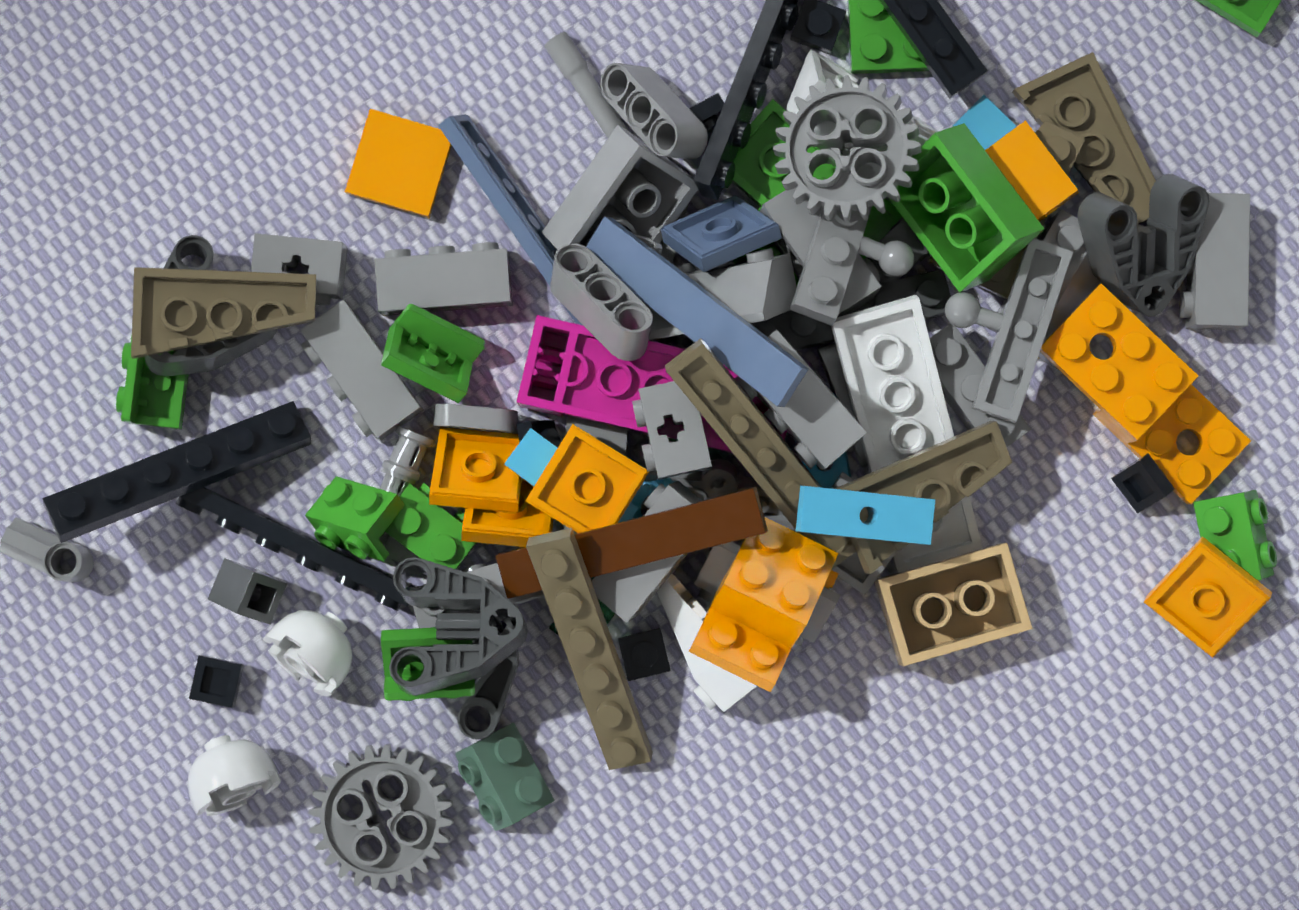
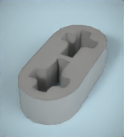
(475, 418)

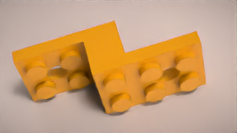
(1144, 393)

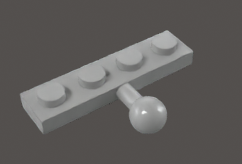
(833, 258)
(1018, 329)

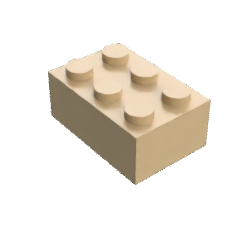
(953, 604)

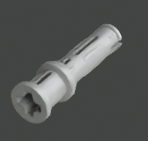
(404, 463)

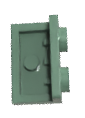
(503, 777)

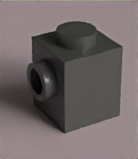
(247, 591)

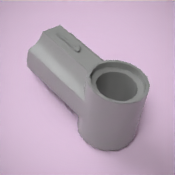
(44, 551)

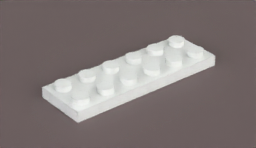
(901, 409)

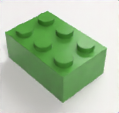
(965, 208)

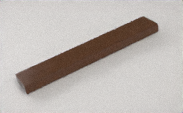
(648, 538)

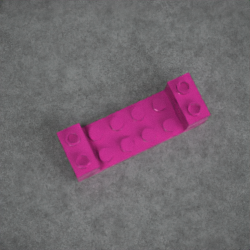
(580, 378)

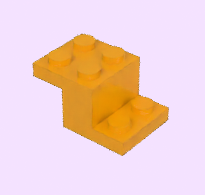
(764, 604)

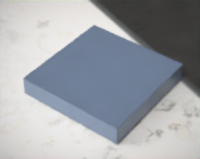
(720, 233)

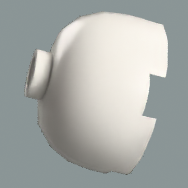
(312, 648)
(229, 775)

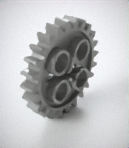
(845, 188)
(344, 833)

